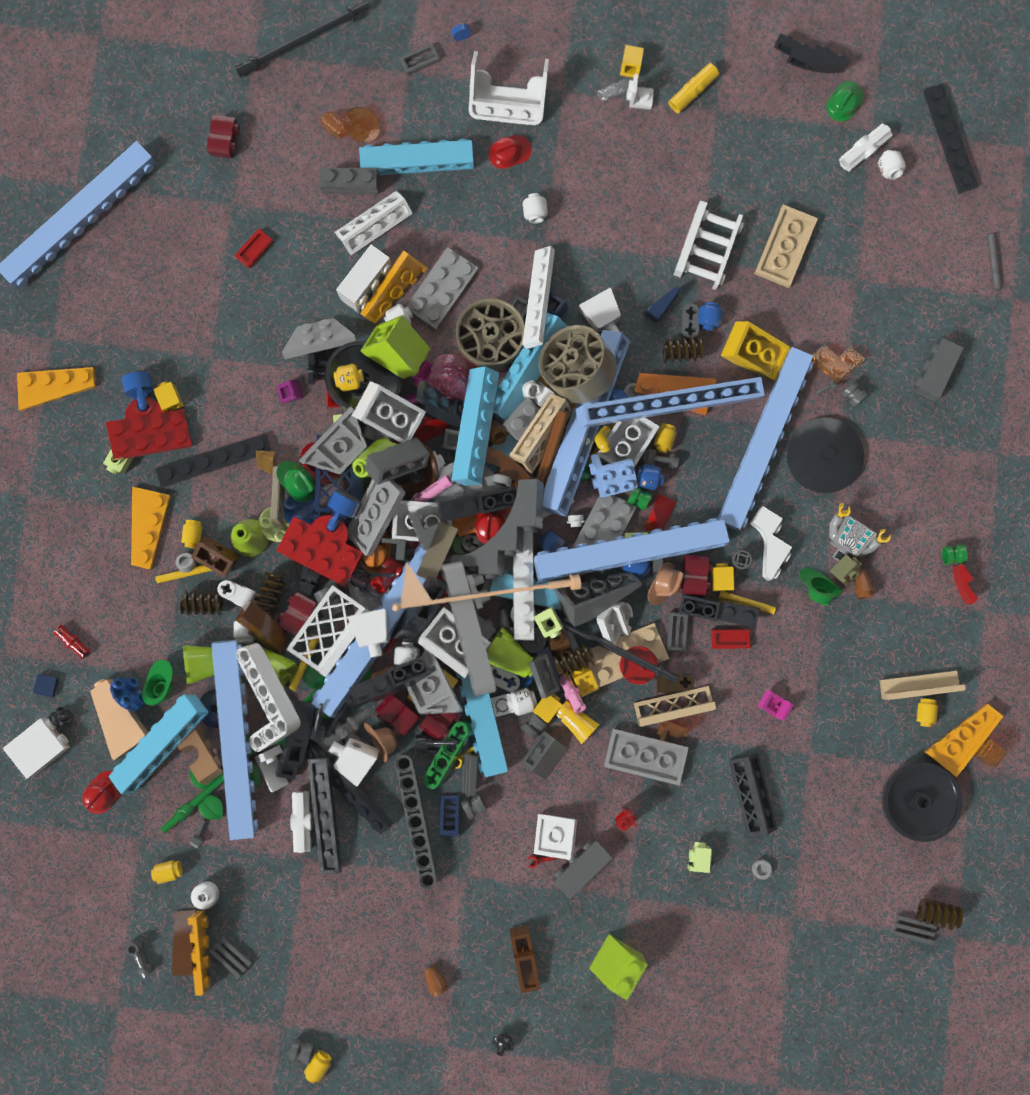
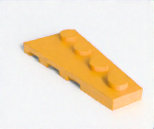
(392, 287)
(50, 385)
(148, 518)
(962, 742)
(199, 956)

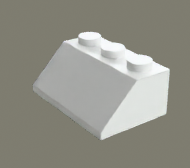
(401, 525)

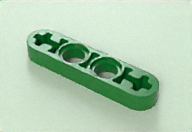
(449, 756)

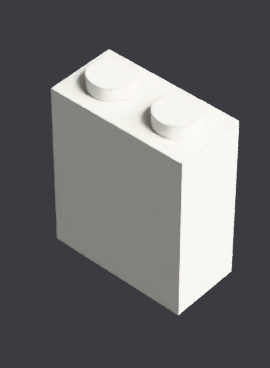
(36, 747)

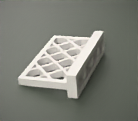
(339, 645)

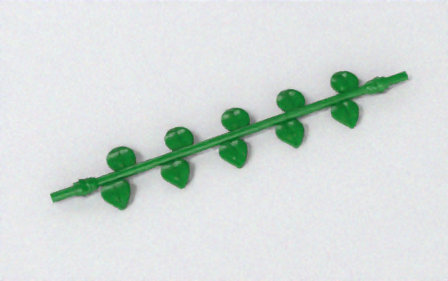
(212, 806)

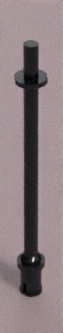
(255, 62)
(658, 670)

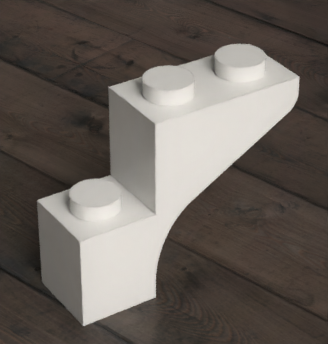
(775, 550)

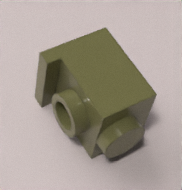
(847, 570)

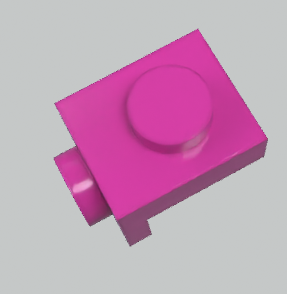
(423, 374)
(775, 705)

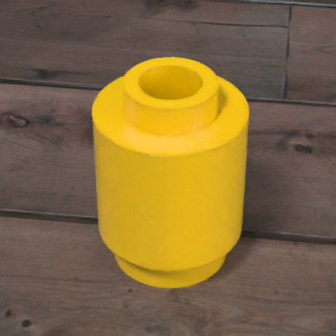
(665, 438)
(191, 533)
(927, 712)
(167, 871)
(318, 1067)

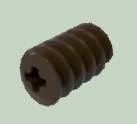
(682, 349)
(270, 593)
(201, 603)
(574, 661)
(940, 913)

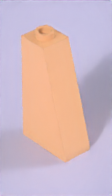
(119, 725)

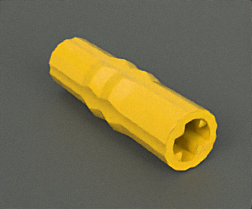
(693, 88)

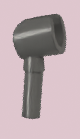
(831, 385)
(196, 841)

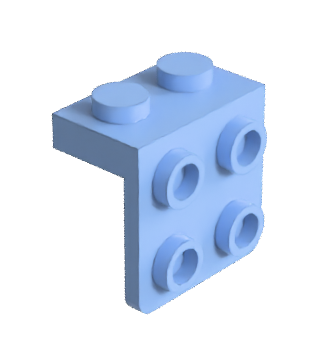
(614, 477)

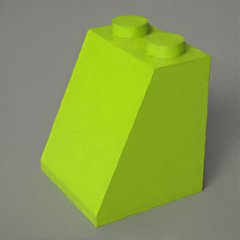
(397, 347)
(618, 966)

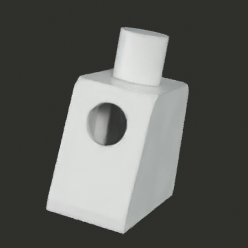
(601, 311)
(371, 630)
(353, 759)

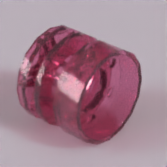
(450, 375)

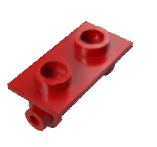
(625, 819)

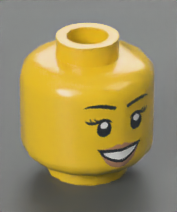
(348, 377)

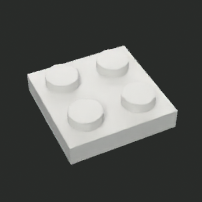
(555, 836)

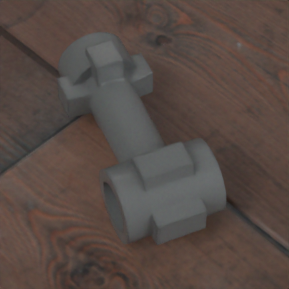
(650, 457)
(133, 949)

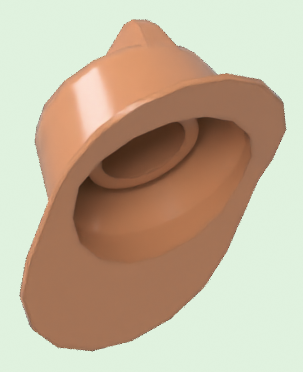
(665, 584)
(382, 739)

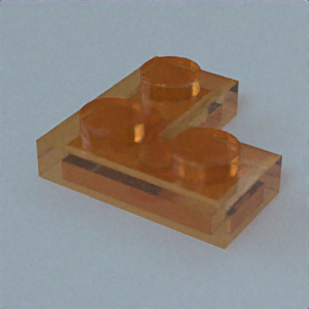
(836, 366)

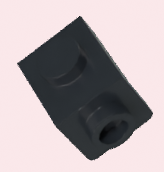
(415, 476)

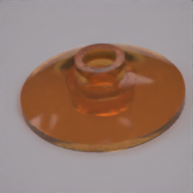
(366, 119)

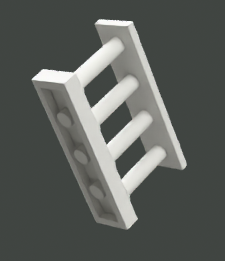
(696, 232)

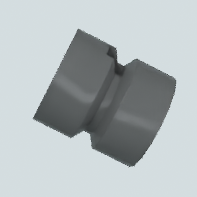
(333, 599)

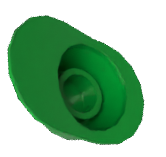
(845, 101)
(296, 481)
(819, 586)
(158, 684)

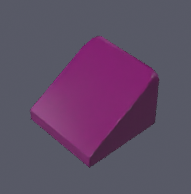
(290, 391)
(412, 399)

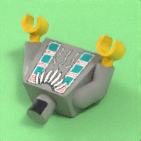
(852, 537)

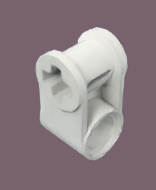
(240, 594)

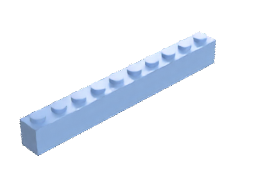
(76, 215)
(669, 402)
(764, 439)
(578, 442)
(631, 550)
(357, 660)
(234, 740)

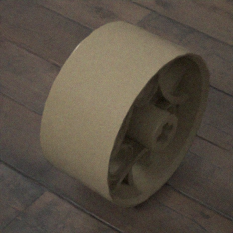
(491, 334)
(572, 354)

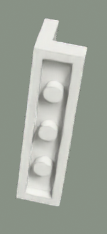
(374, 223)

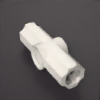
(865, 147)
(301, 821)

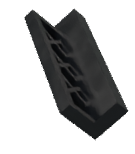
(757, 795)

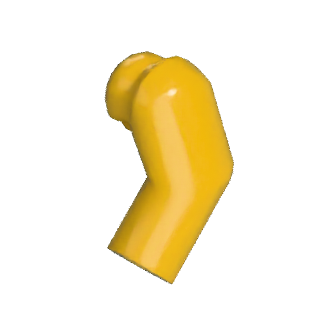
(601, 439)

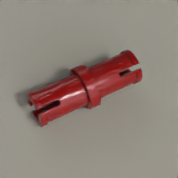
(71, 642)

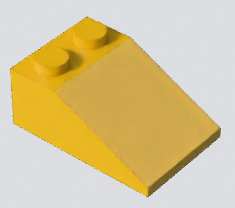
(755, 350)

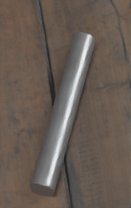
(994, 262)

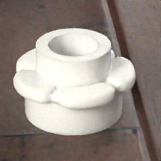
(531, 389)
(575, 520)

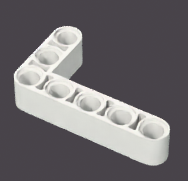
(270, 695)

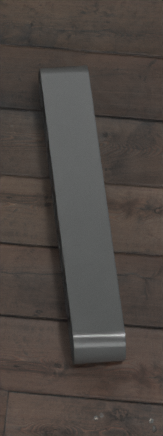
(414, 831)

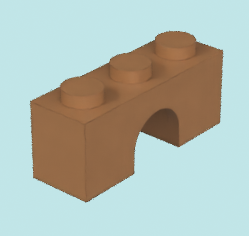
(208, 764)

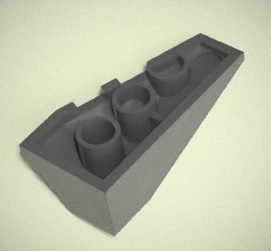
(595, 596)

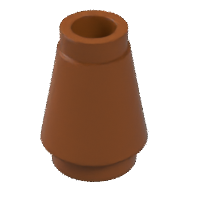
(863, 586)
(435, 982)

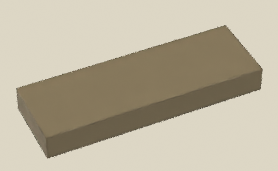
(277, 501)
(437, 551)

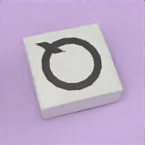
(500, 705)

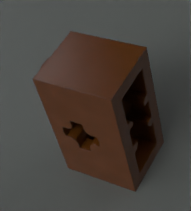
(215, 556)

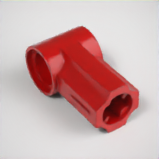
(391, 565)

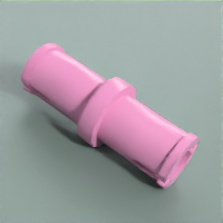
(572, 694)

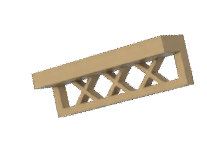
(537, 432)
(920, 685)
(677, 713)

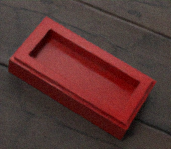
(254, 248)
(730, 639)

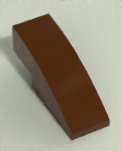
(506, 465)
(262, 627)
(182, 947)
(524, 959)

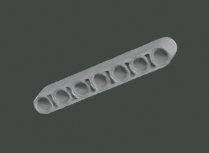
(468, 629)

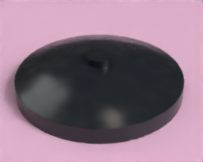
(372, 371)
(825, 455)
(922, 801)

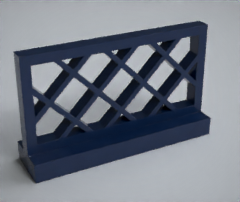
(355, 485)

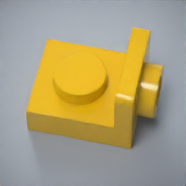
(585, 681)

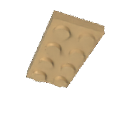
(785, 246)
(607, 662)

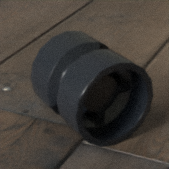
(534, 645)

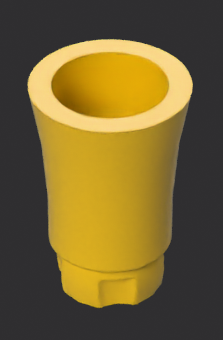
(578, 723)

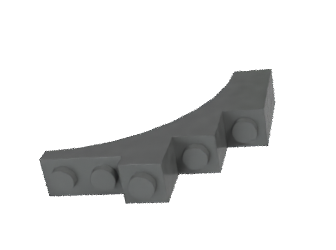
(509, 540)

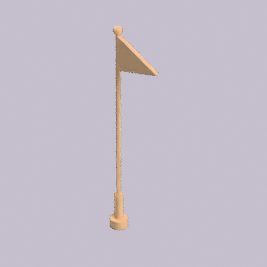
(415, 594)

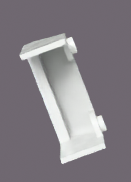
(506, 103)

